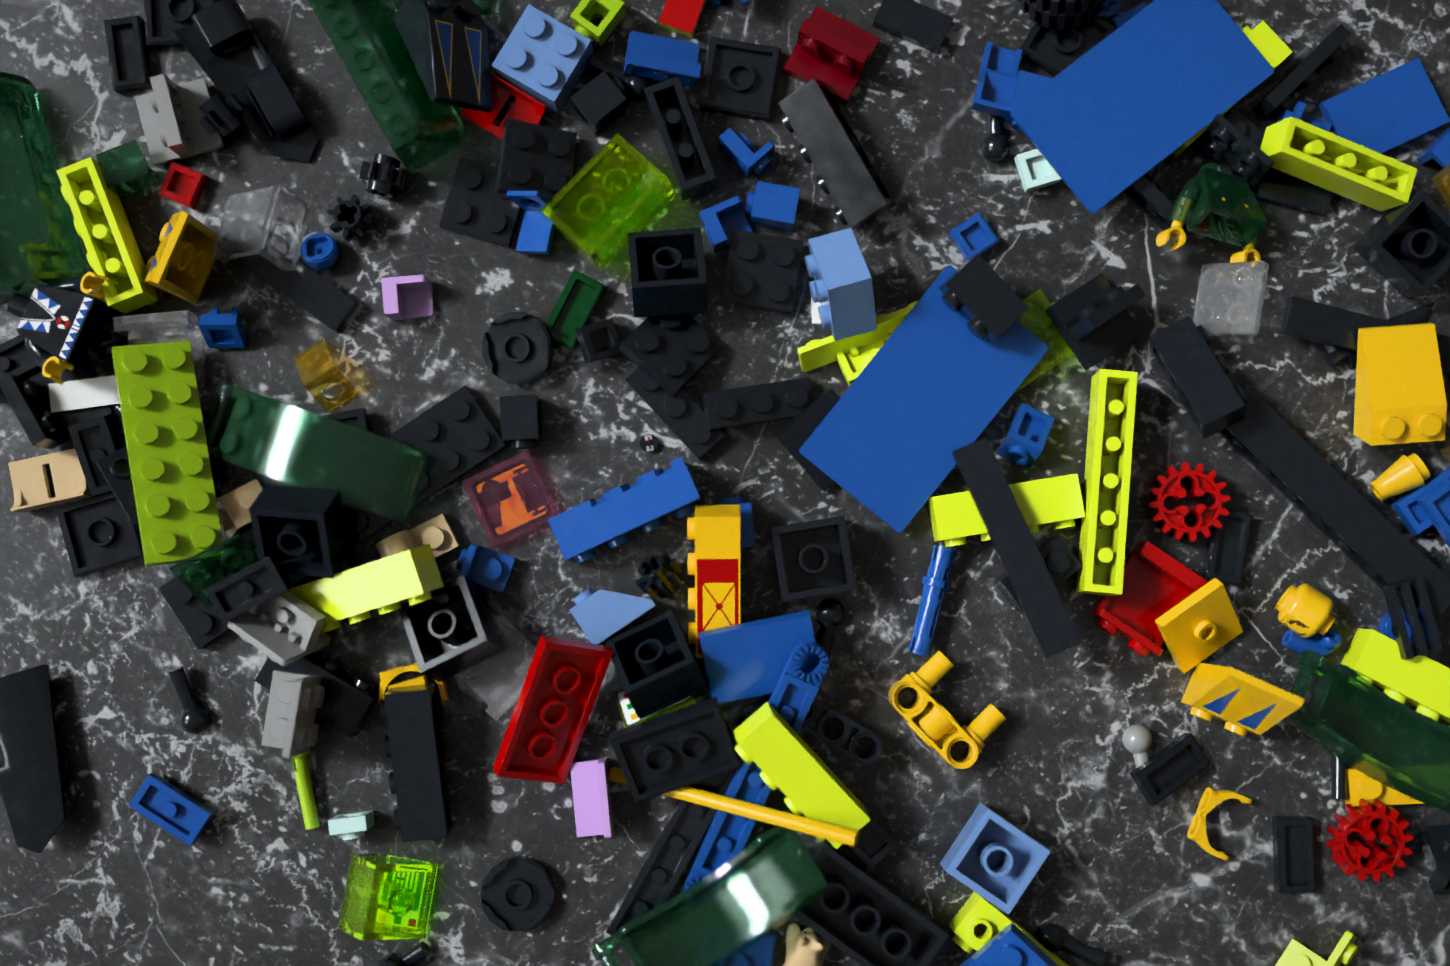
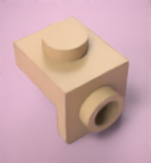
(235, 506)

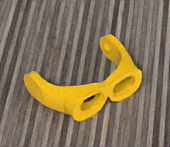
(388, 675)
(1208, 801)

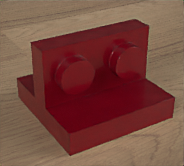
(831, 53)

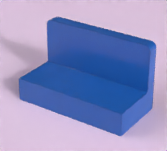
(662, 58)

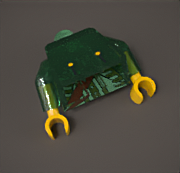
(1217, 208)

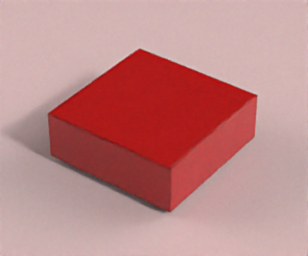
(183, 186)

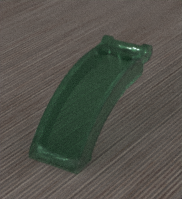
(314, 451)
(1373, 731)
(725, 909)

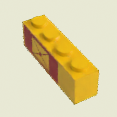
(715, 569)

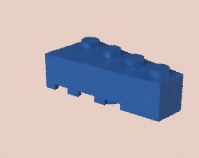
(625, 511)

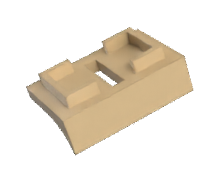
(32, 485)

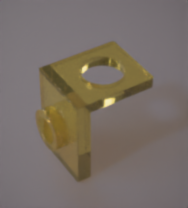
(318, 370)

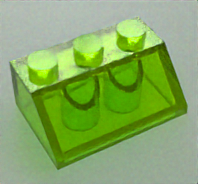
(607, 200)

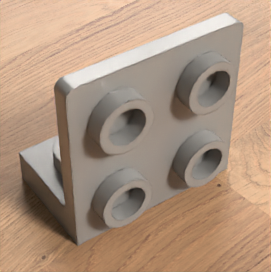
(292, 712)

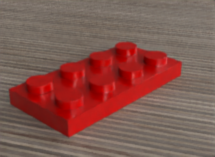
(552, 710)

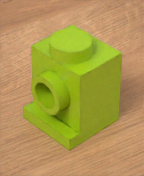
(608, 10)

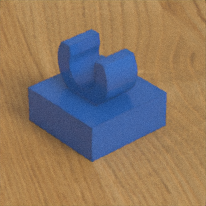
(223, 329)

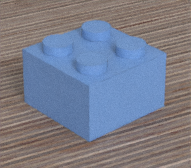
(543, 58)
(841, 284)
(994, 858)

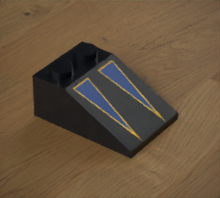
(449, 51)

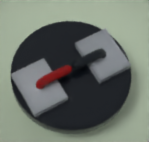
(649, 443)

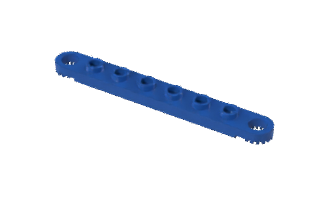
(728, 831)

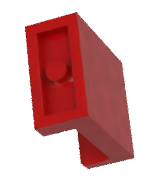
(1150, 588)

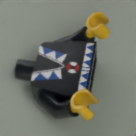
(60, 322)

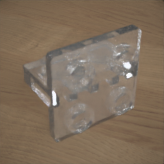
(1231, 299)

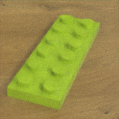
(166, 450)

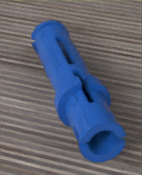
(933, 595)

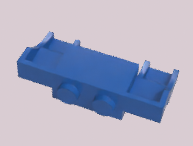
(1000, 86)

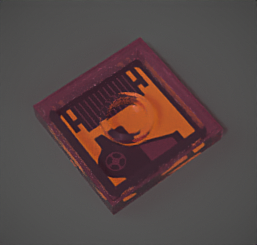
(510, 499)

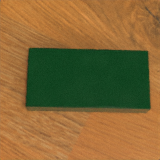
(574, 308)

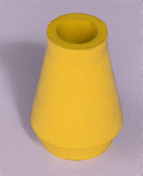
(1402, 476)

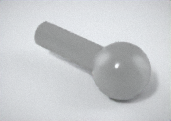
(1137, 740)

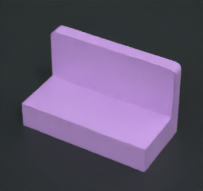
(592, 798)

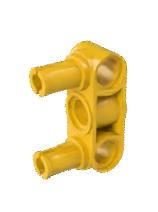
(934, 722)

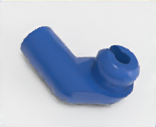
(1318, 643)

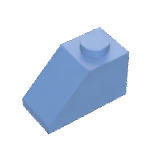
(607, 612)

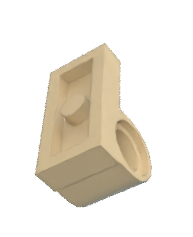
(434, 532)

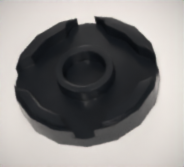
(518, 347)
(517, 893)

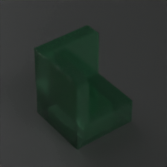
(126, 169)

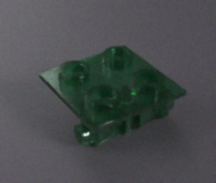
(214, 566)

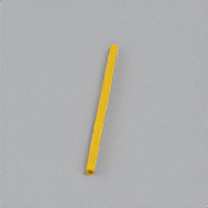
(755, 812)

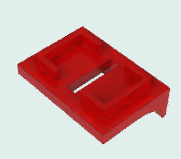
(523, 109)

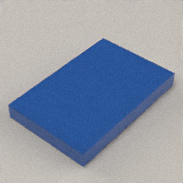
(1387, 109)
(750, 656)

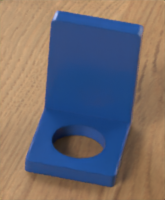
(536, 230)

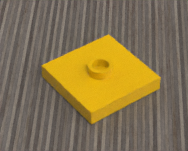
(1199, 625)

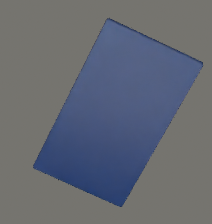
(1140, 96)
(917, 404)

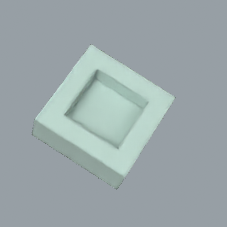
(1035, 170)
(351, 824)

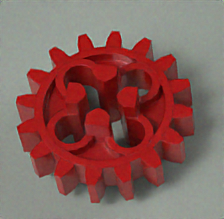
(1204, 515)
(1388, 830)

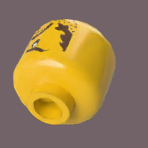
(1305, 610)

